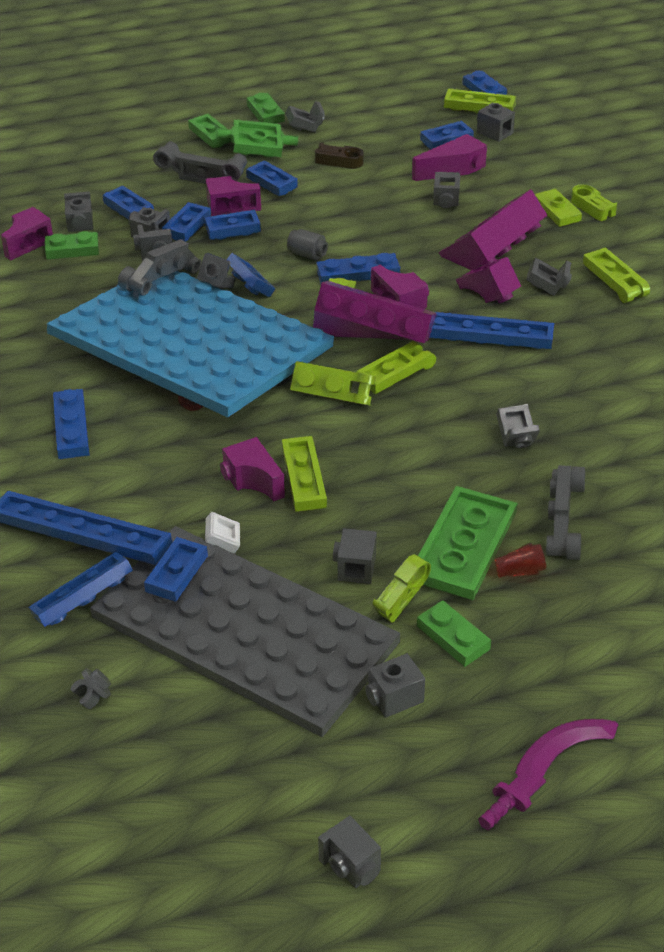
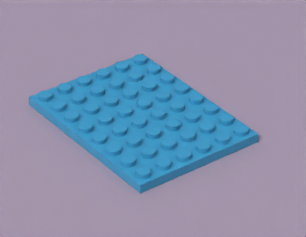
(193, 340)

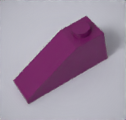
(458, 156)

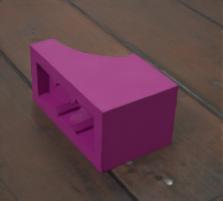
(230, 196)
(26, 233)
(491, 280)
(399, 286)
(252, 468)

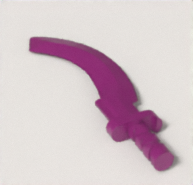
(536, 762)

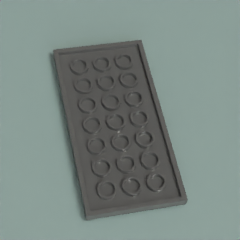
(255, 635)

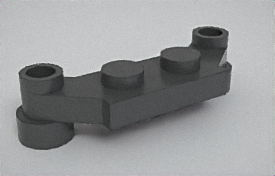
(197, 167)
(158, 264)
(561, 485)

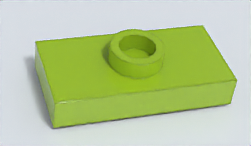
(558, 207)

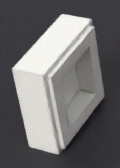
(222, 532)

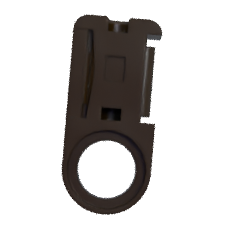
(337, 156)

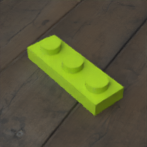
(475, 101)
(304, 474)

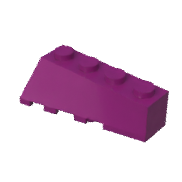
(497, 232)
(360, 314)

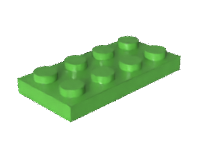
(466, 541)

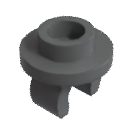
(95, 684)

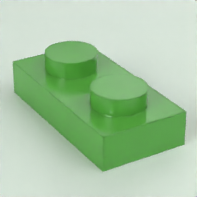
(265, 108)
(206, 128)
(71, 245)
(453, 633)

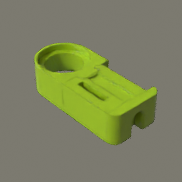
(592, 202)
(403, 587)

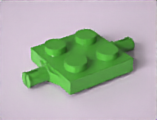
(257, 138)

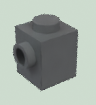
(495, 122)
(356, 555)
(395, 685)

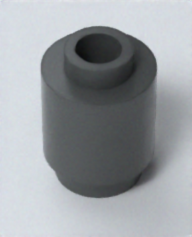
(307, 244)

